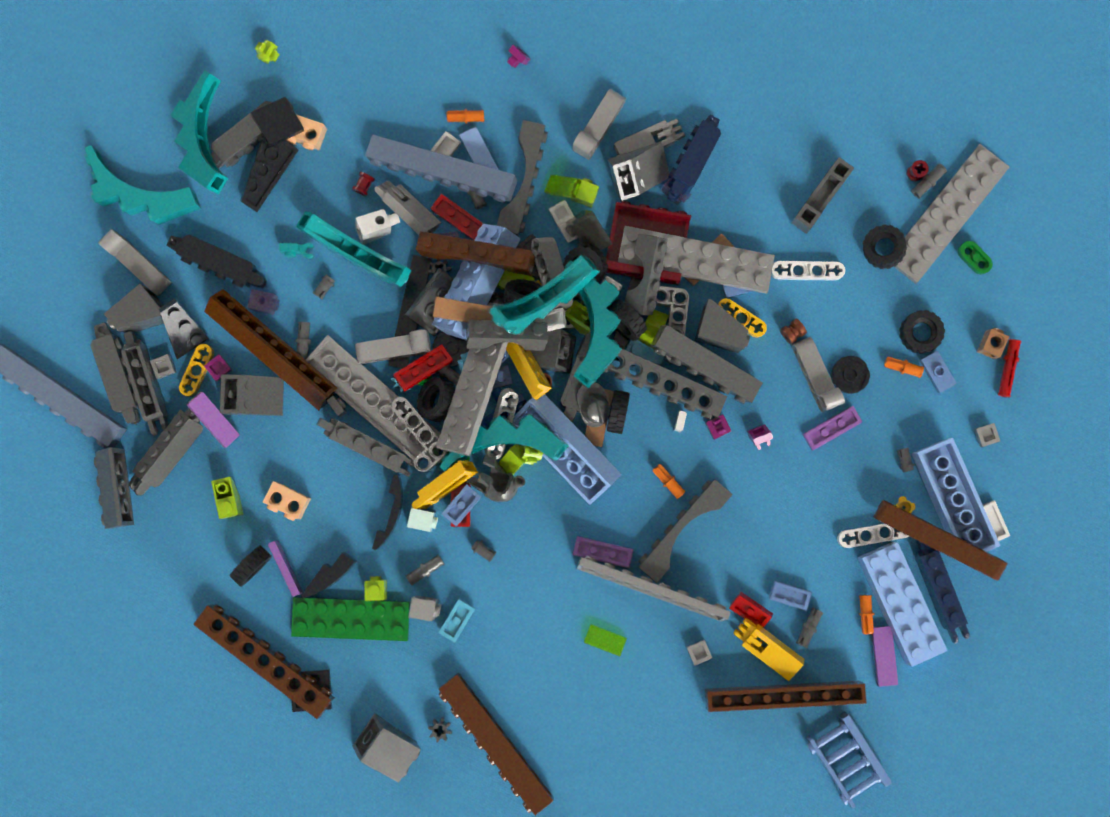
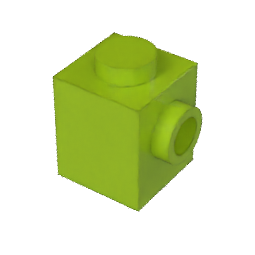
(587, 193)
(375, 589)

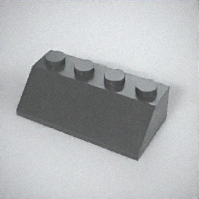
(114, 488)

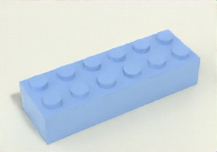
(475, 280)
(581, 462)
(954, 494)
(902, 604)

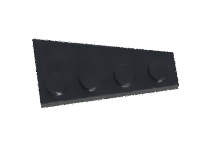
(266, 171)

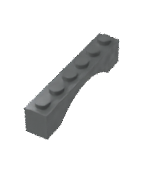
(530, 140)
(658, 560)

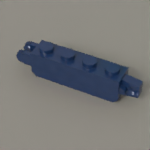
(694, 159)
(941, 591)

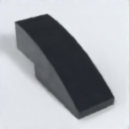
(330, 574)

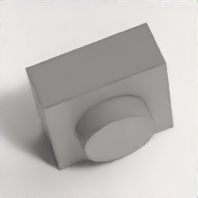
(163, 366)
(337, 405)
(987, 435)
(699, 652)

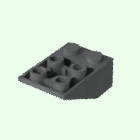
(638, 170)
(251, 395)

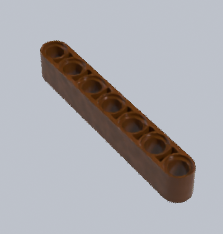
(940, 540)

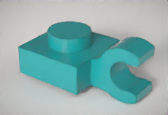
(293, 249)

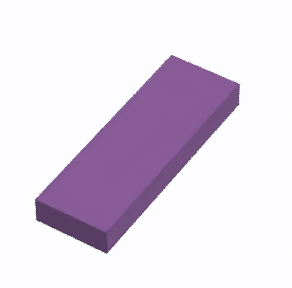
(213, 419)
(832, 428)
(603, 551)
(285, 568)
(884, 656)

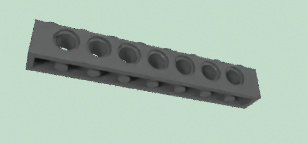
(714, 399)

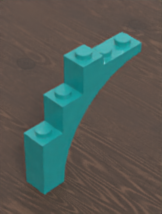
(193, 135)
(132, 200)
(353, 251)
(521, 313)
(602, 323)
(501, 431)

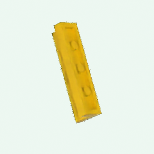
(529, 370)

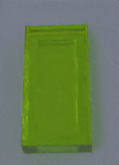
(562, 186)
(605, 640)

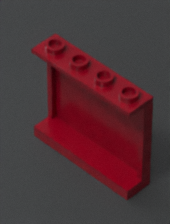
(645, 218)

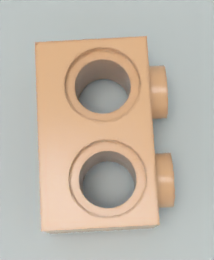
(310, 126)
(288, 496)

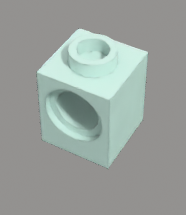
(422, 520)

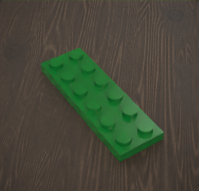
(350, 619)

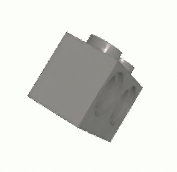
(424, 608)

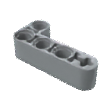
(589, 139)
(135, 261)
(548, 262)
(674, 307)
(392, 348)
(816, 375)
(417, 432)

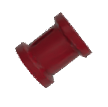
(922, 169)
(363, 184)

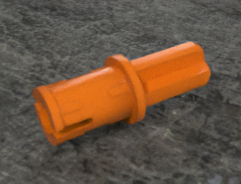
(465, 116)
(903, 366)
(668, 481)
(866, 614)

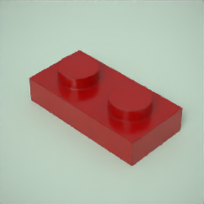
(750, 609)

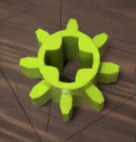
(267, 51)
(530, 454)

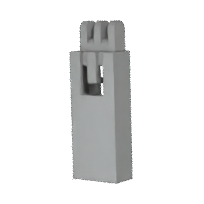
(646, 136)
(407, 207)

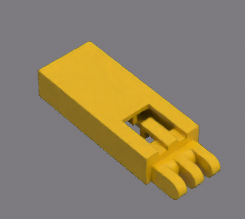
(444, 484)
(775, 654)

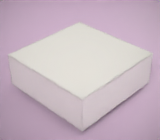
(680, 421)

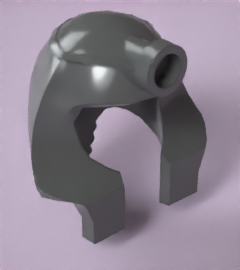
(498, 485)

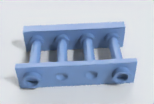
(867, 759)

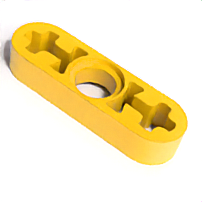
(732, 305)
(196, 385)

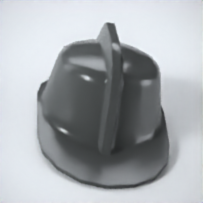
(593, 405)

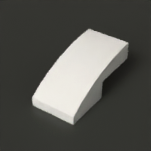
(561, 214)

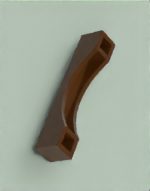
(499, 256)

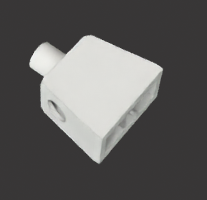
(375, 225)

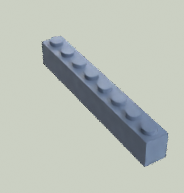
(441, 168)
(59, 399)

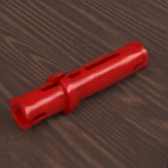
(1011, 360)

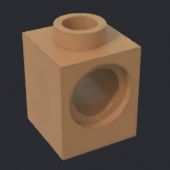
(985, 347)

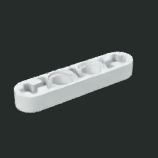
(807, 270)
(502, 407)
(874, 532)

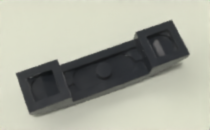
(382, 536)

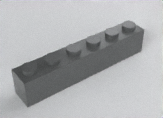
(706, 364)

